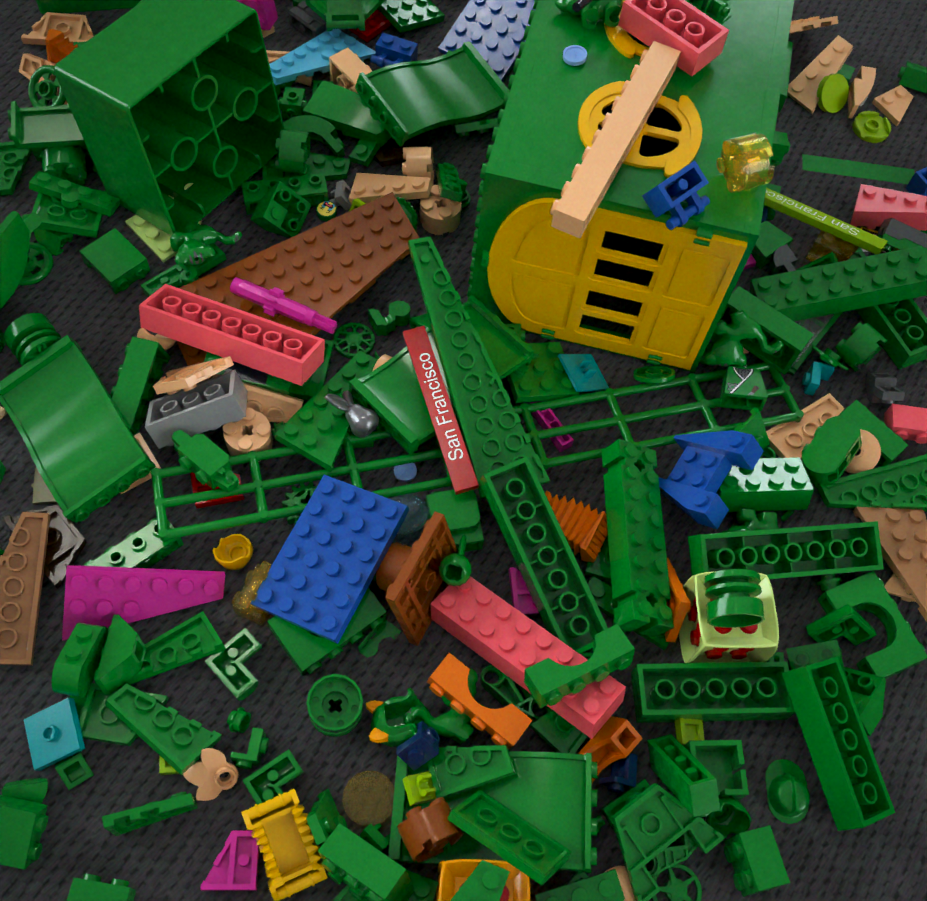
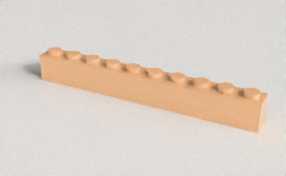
(614, 141)

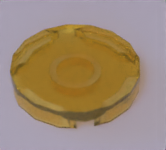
(368, 798)

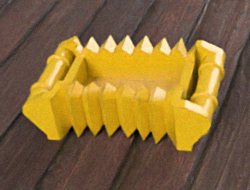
(286, 844)

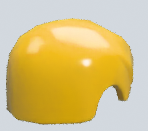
(233, 551)

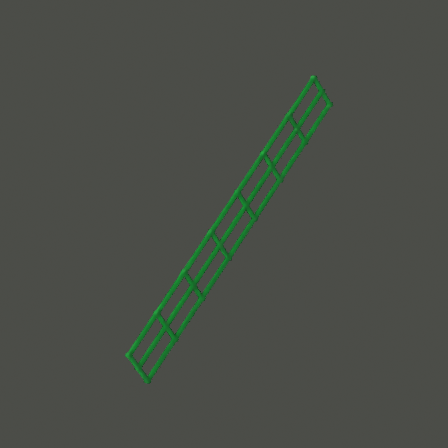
(354, 468)

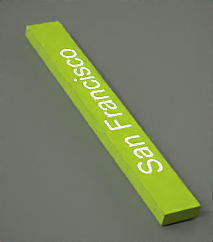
(824, 222)

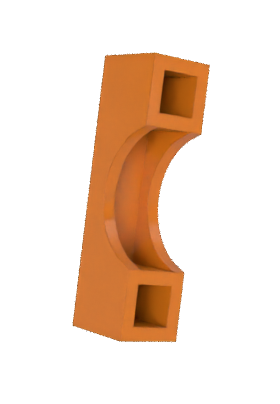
(503, 724)
(612, 742)

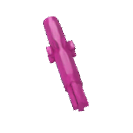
(275, 302)

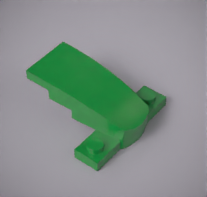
(350, 115)

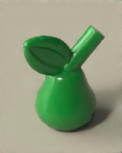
(455, 567)

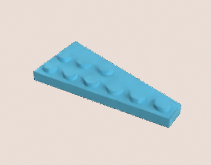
(315, 56)

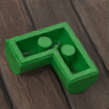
(839, 623)
(229, 664)
(270, 778)

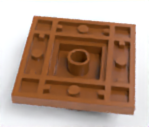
(413, 576)

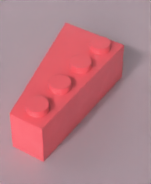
(877, 204)

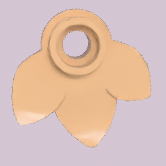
(207, 774)

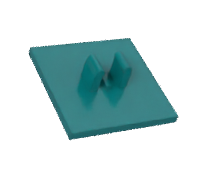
(583, 372)

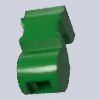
(398, 316)

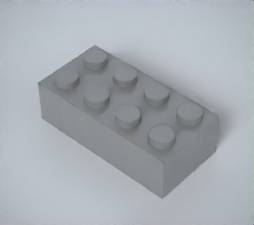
(197, 410)

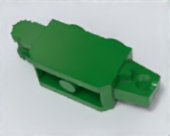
(205, 460)

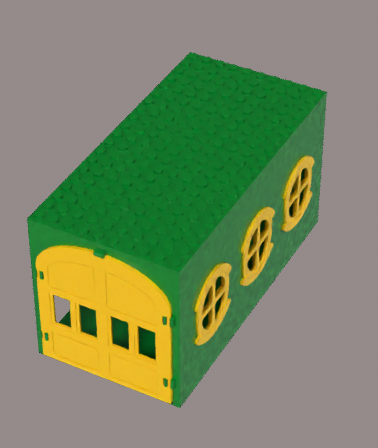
(550, 117)

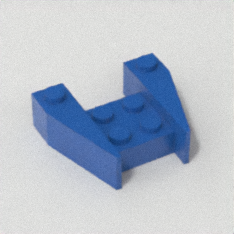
(703, 469)

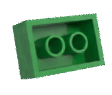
(364, 868)

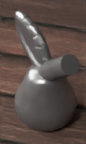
(361, 419)

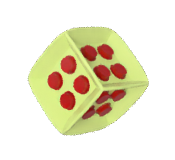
(717, 644)

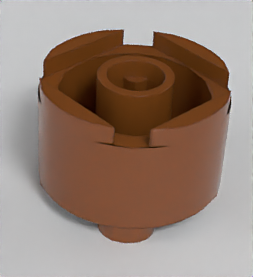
(428, 830)

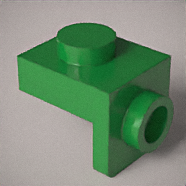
(257, 746)

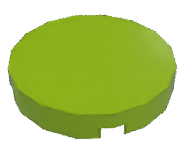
(833, 93)
(866, 129)

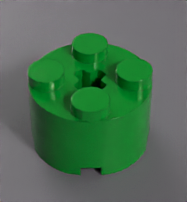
(293, 151)
(65, 163)
(860, 346)

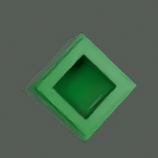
(74, 770)

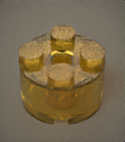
(746, 162)

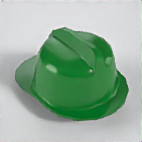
(787, 791)

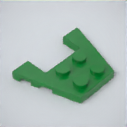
(650, 826)

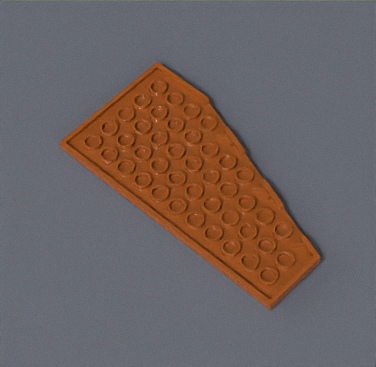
(317, 267)

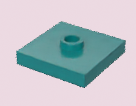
(54, 734)

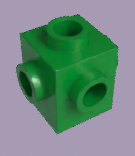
(292, 102)

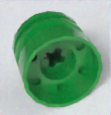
(30, 336)
(734, 598)
(335, 690)

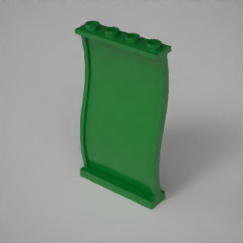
(432, 92)
(395, 390)
(73, 429)
(546, 791)

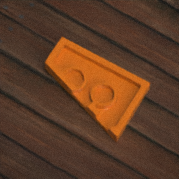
(679, 603)

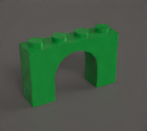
(870, 595)
(309, 650)

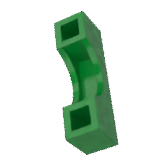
(553, 681)

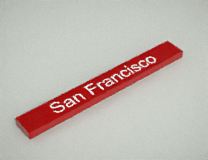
(440, 410)

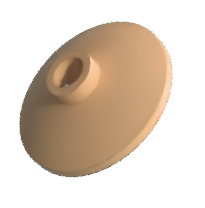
(869, 454)

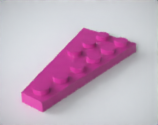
(135, 594)

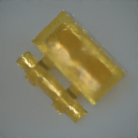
(829, 243)
(243, 598)

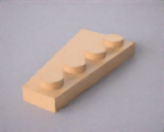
(829, 61)

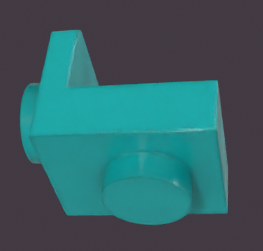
(812, 377)

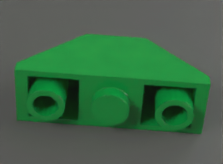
(120, 656)

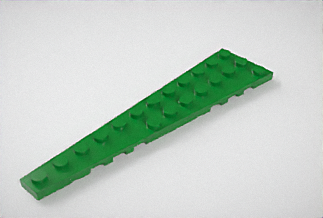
(481, 403)

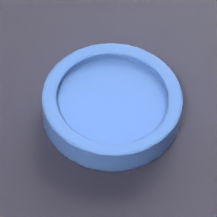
(574, 55)
(405, 472)

